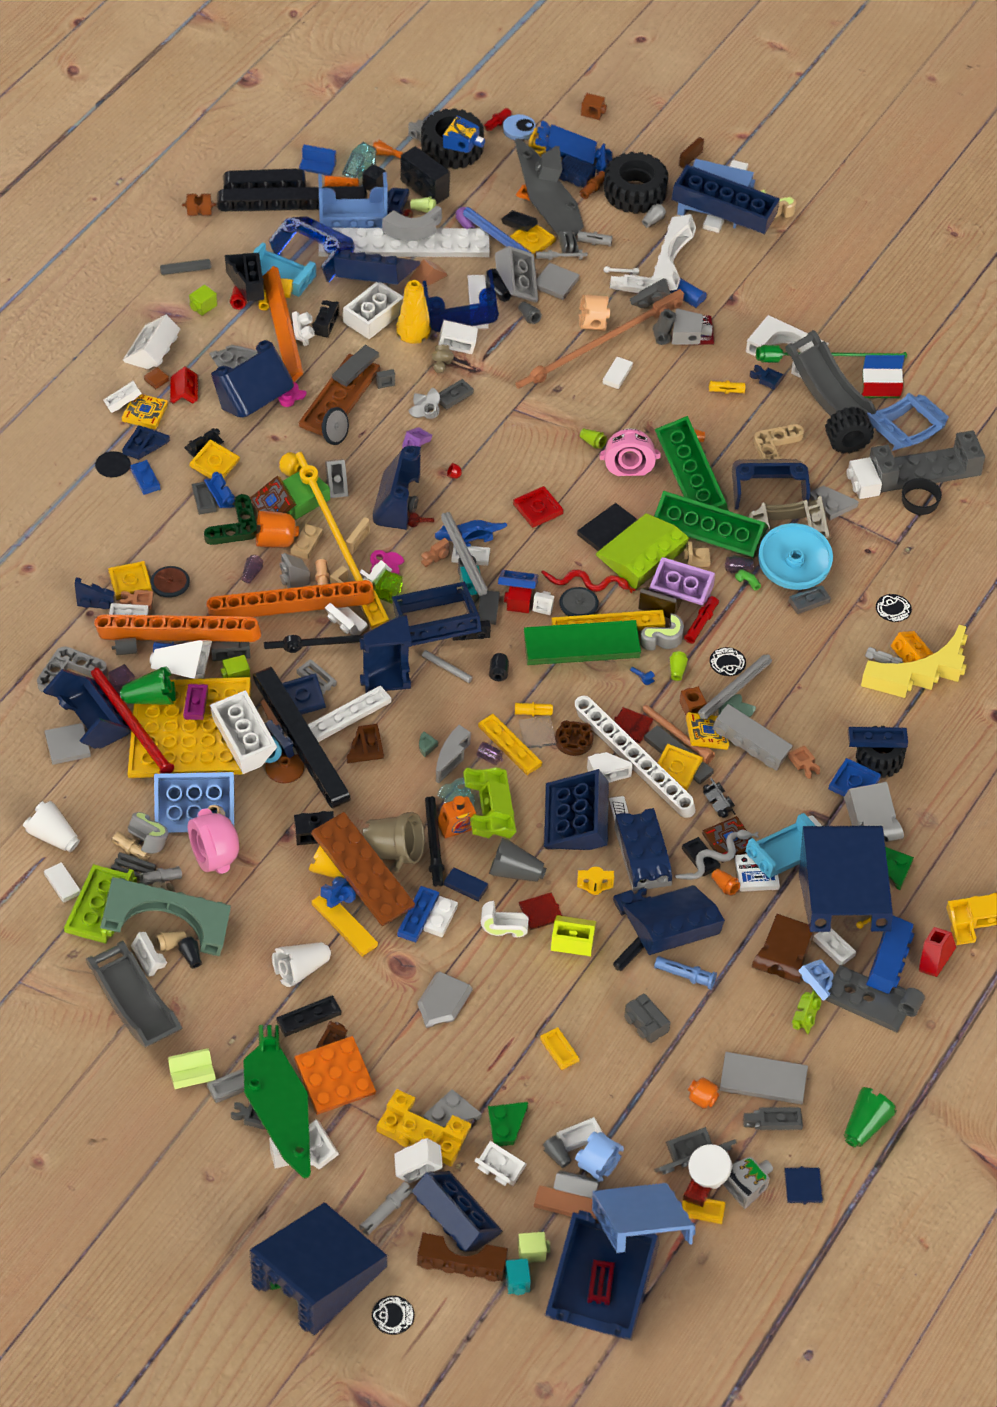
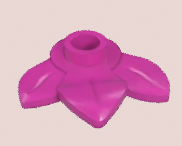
(291, 396)
(391, 559)

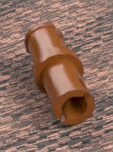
(592, 185)

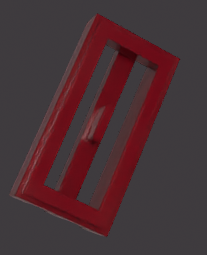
(599, 1298)

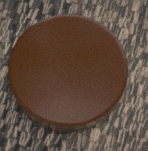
(574, 738)

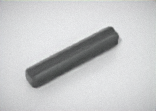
(185, 266)

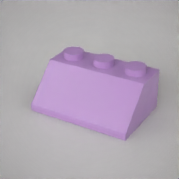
(683, 581)

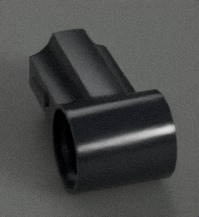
(500, 288)

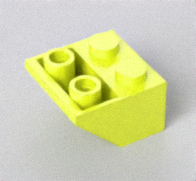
(573, 935)

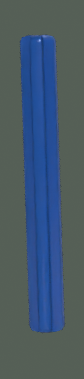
(491, 229)

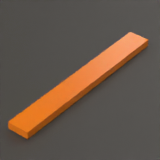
(282, 323)

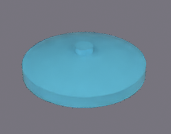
(795, 556)

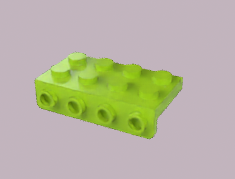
(89, 907)

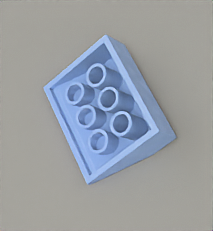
(182, 795)

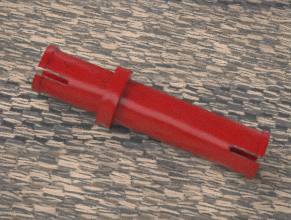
(704, 614)

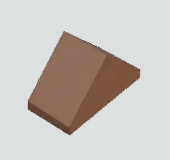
(428, 271)

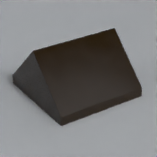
(655, 600)

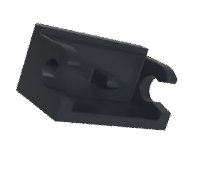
(326, 318)

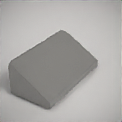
(575, 1184)

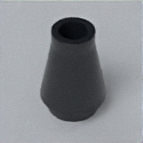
(190, 951)

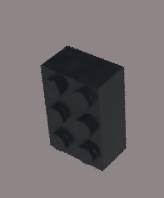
(425, 175)

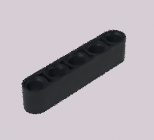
(264, 178)

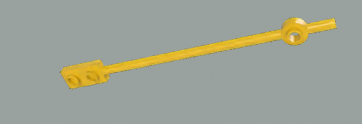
(374, 612)

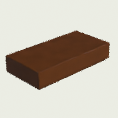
(691, 152)

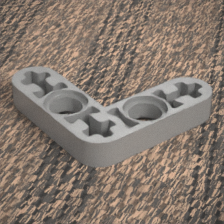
(65, 663)

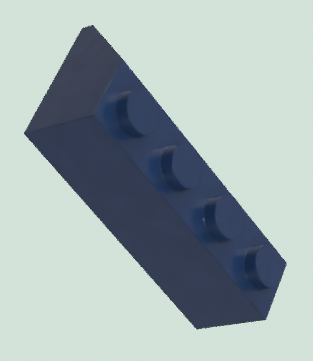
(456, 1210)

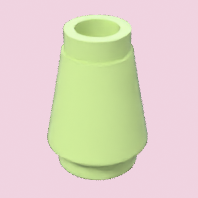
(423, 204)

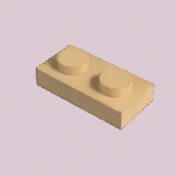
(306, 541)

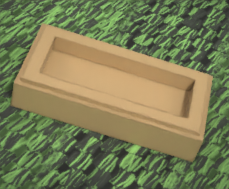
(358, 535)

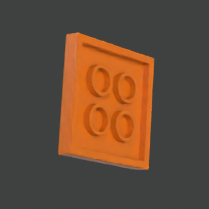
(334, 1075)

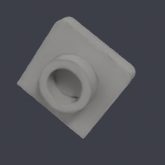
(414, 129)

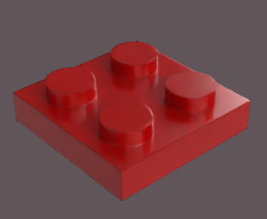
(538, 506)

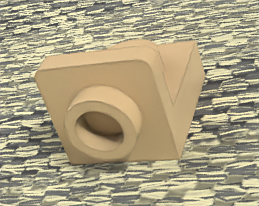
(697, 556)

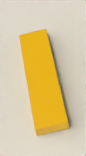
(510, 744)
(346, 925)

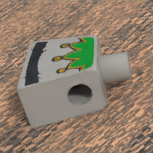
(748, 1180)

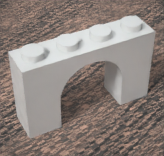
(774, 332)

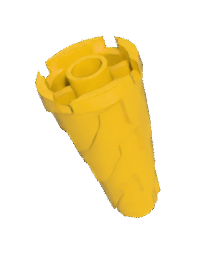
(414, 318)

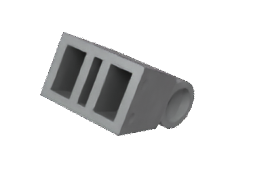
(874, 807)

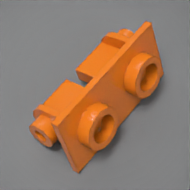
(336, 181)

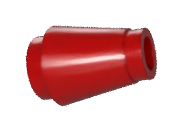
(237, 299)

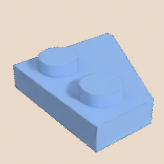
(818, 977)

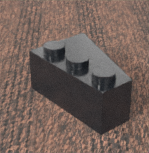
(246, 274)

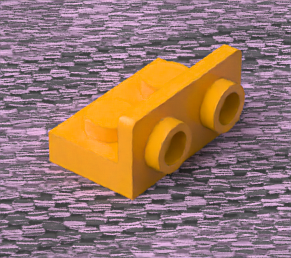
(910, 647)

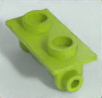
(809, 1004)

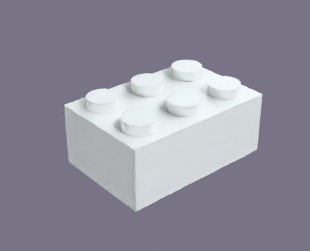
(373, 310)

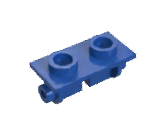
(603, 157)
(221, 494)

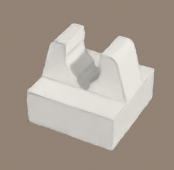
(543, 603)

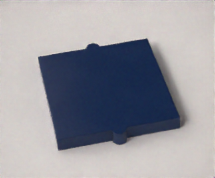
(803, 1185)

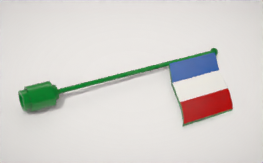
(880, 371)

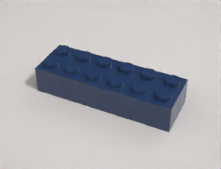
(725, 199)

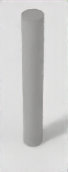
(447, 666)

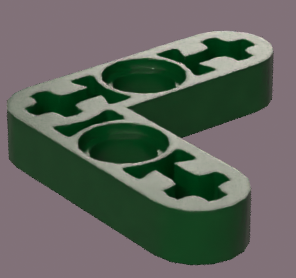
(239, 528)

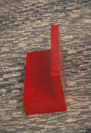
(185, 385)

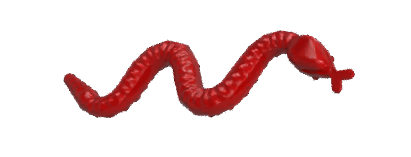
(595, 588)

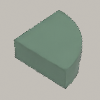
(427, 744)

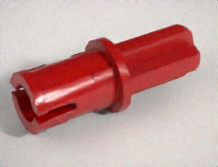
(497, 119)

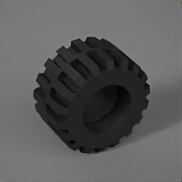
(849, 430)
(882, 763)

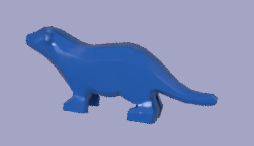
(473, 530)

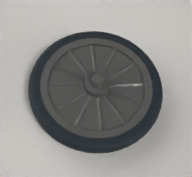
(578, 602)

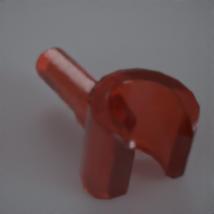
(414, 519)

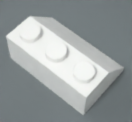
(152, 343)

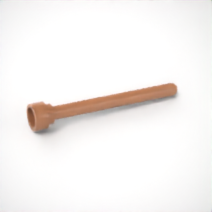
(706, 753)

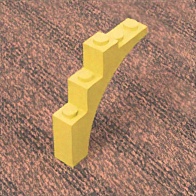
(901, 677)

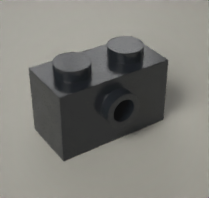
(306, 822)

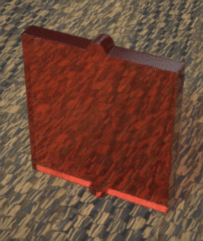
(633, 724)
(540, 910)

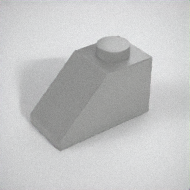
(336, 478)

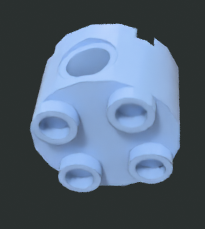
(599, 1155)

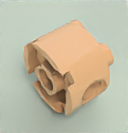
(594, 312)

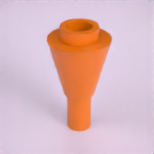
(386, 150)

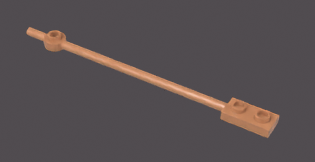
(539, 373)

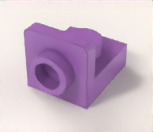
(416, 437)

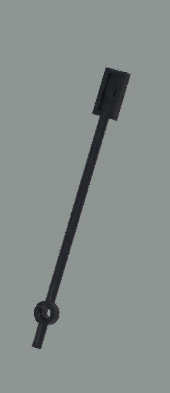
(294, 643)

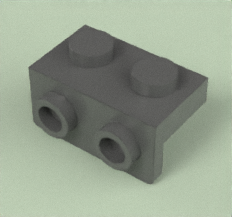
(651, 294)

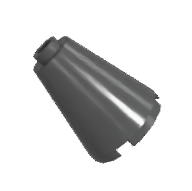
(516, 863)

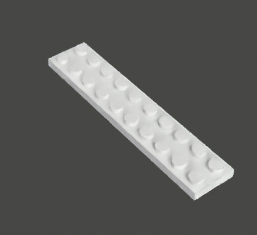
(444, 243)

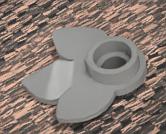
(424, 404)

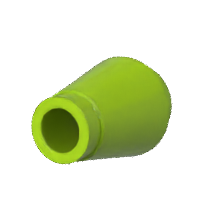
(594, 438)
(677, 665)

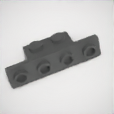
(684, 1146)

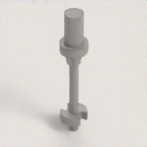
(550, 254)

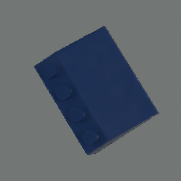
(373, 267)
(577, 812)
(674, 919)

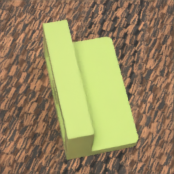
(191, 1068)

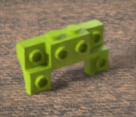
(495, 802)

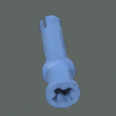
(695, 974)

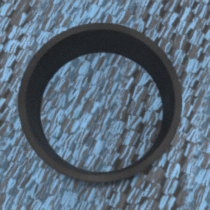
(924, 484)

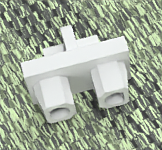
(301, 330)

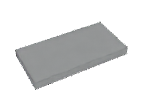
(763, 1078)

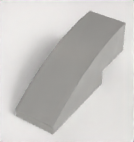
(452, 752)

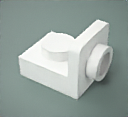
(377, 571)

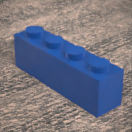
(890, 955)

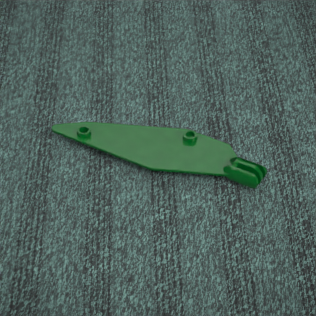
(279, 1100)

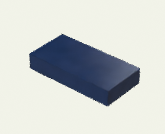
(465, 884)

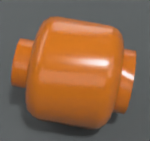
(703, 1093)

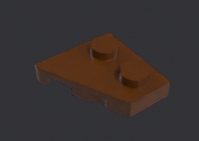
(366, 745)

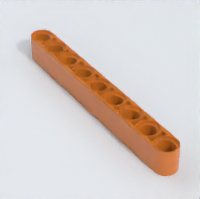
(292, 599)
(178, 628)

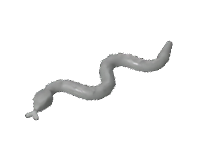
(741, 834)

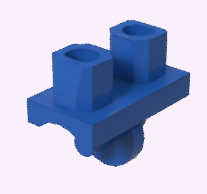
(338, 892)

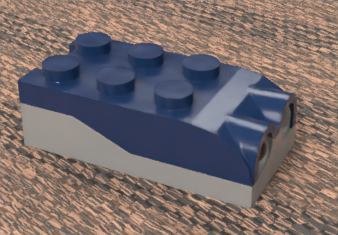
(643, 850)

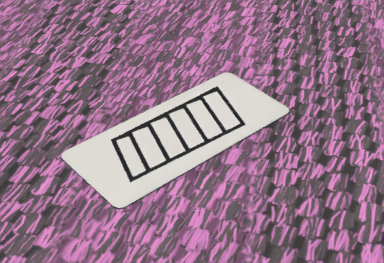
(618, 805)

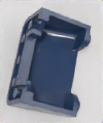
(253, 382)
(393, 495)
(386, 656)

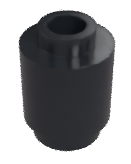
(499, 667)

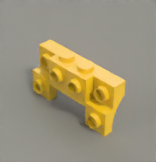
(971, 914)
(410, 1128)

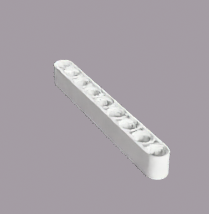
(640, 762)

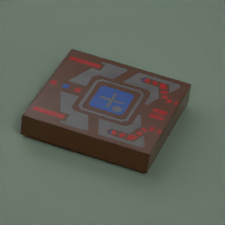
(273, 497)
(717, 836)

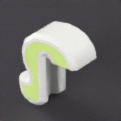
(503, 922)

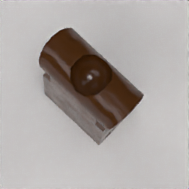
(785, 948)

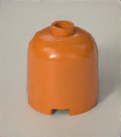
(276, 529)

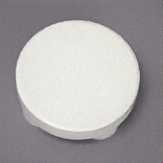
(710, 1166)

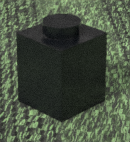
(372, 177)

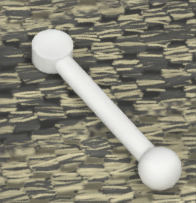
(635, 271)

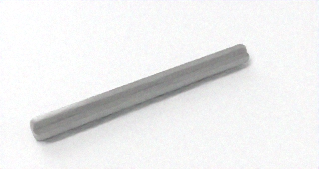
(464, 553)
(734, 686)

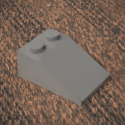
(517, 272)

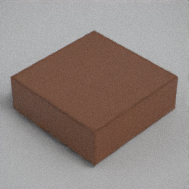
(156, 378)

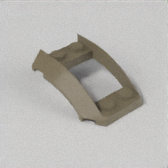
(813, 510)

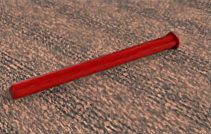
(132, 722)

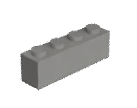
(752, 737)

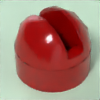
(454, 471)

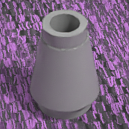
(654, 215)

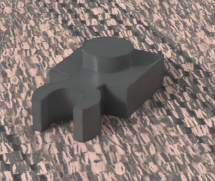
(248, 1114)

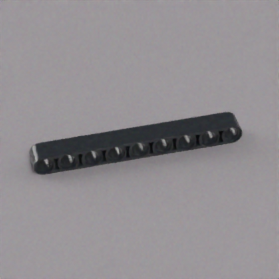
(280, 198)
(302, 737)

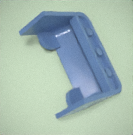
(353, 212)

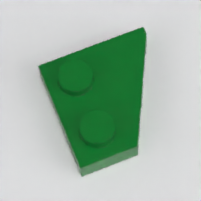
(898, 866)
(506, 1122)

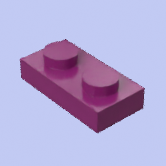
(195, 701)

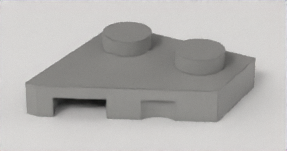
(834, 502)

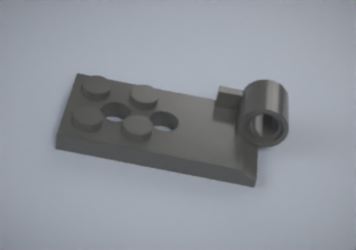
(885, 1009)

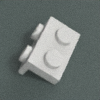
(347, 619)
(321, 1146)
(501, 1163)

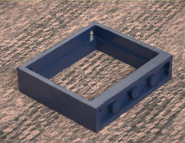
(441, 628)

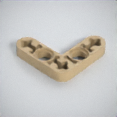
(790, 434)

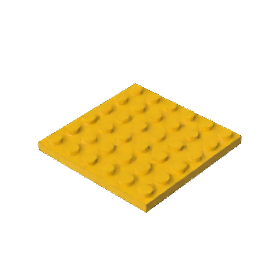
(185, 743)

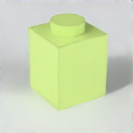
(533, 1246)

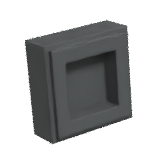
(385, 378)

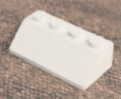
(243, 731)

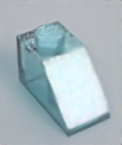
(359, 160)

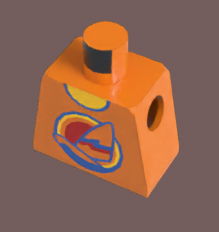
(456, 816)

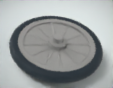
(335, 426)

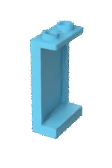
(300, 274)
(779, 850)

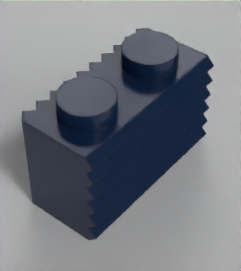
(576, 171)

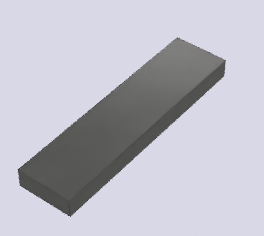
(659, 739)

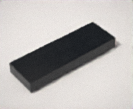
(308, 1016)

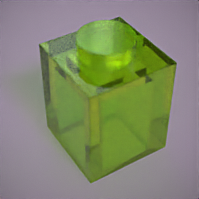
(389, 585)

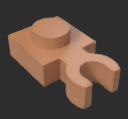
(438, 551)
(139, 597)
(804, 760)

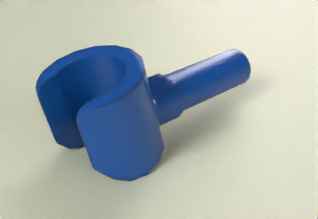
(646, 678)

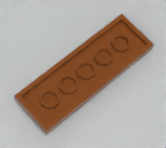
(337, 395)
(363, 869)

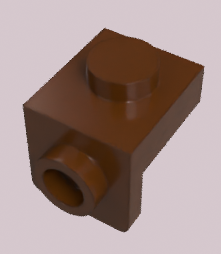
(333, 1033)

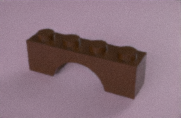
(486, 1264)

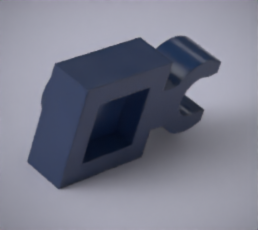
(766, 377)
(627, 898)

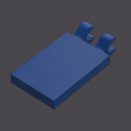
(568, 142)

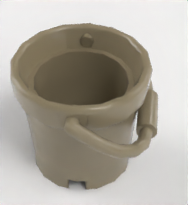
(397, 838)

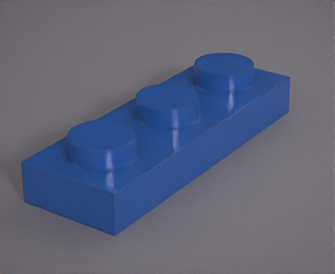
(417, 916)

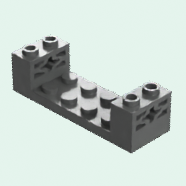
(943, 465)

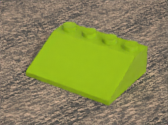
(640, 548)

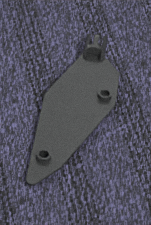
(551, 200)

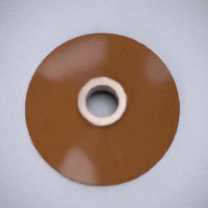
(285, 772)

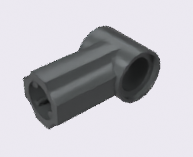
(664, 326)

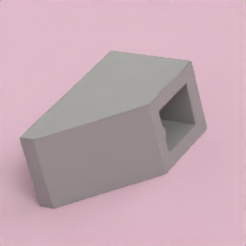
(294, 571)

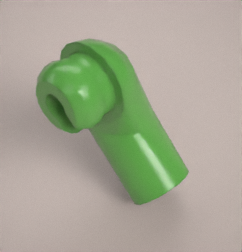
(752, 580)

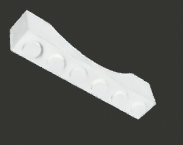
(679, 233)

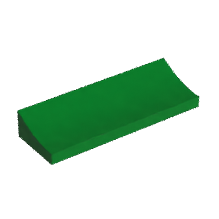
(690, 463)
(712, 524)
(581, 642)

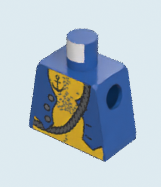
(462, 136)

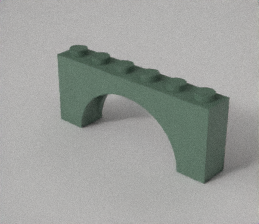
(204, 916)

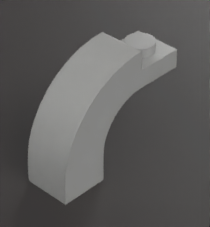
(412, 228)

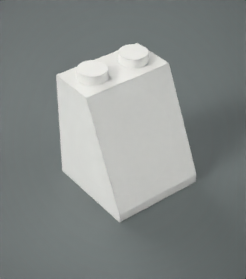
(183, 659)

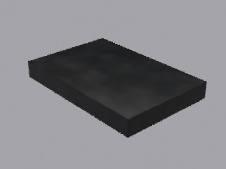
(606, 526)

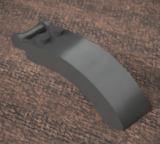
(824, 376)
(133, 996)

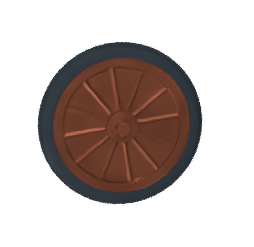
(170, 581)

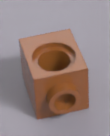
(593, 106)
(692, 700)

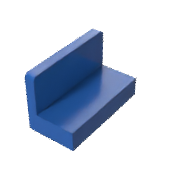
(318, 160)

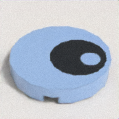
(518, 127)

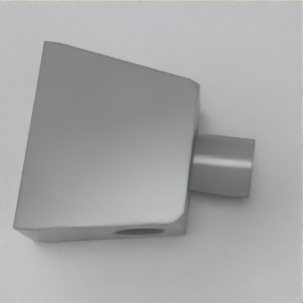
(689, 328)

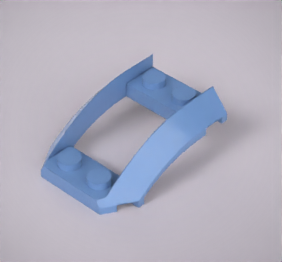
(883, 420)

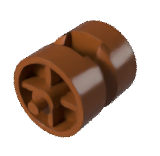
(199, 204)

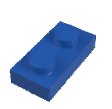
(145, 477)

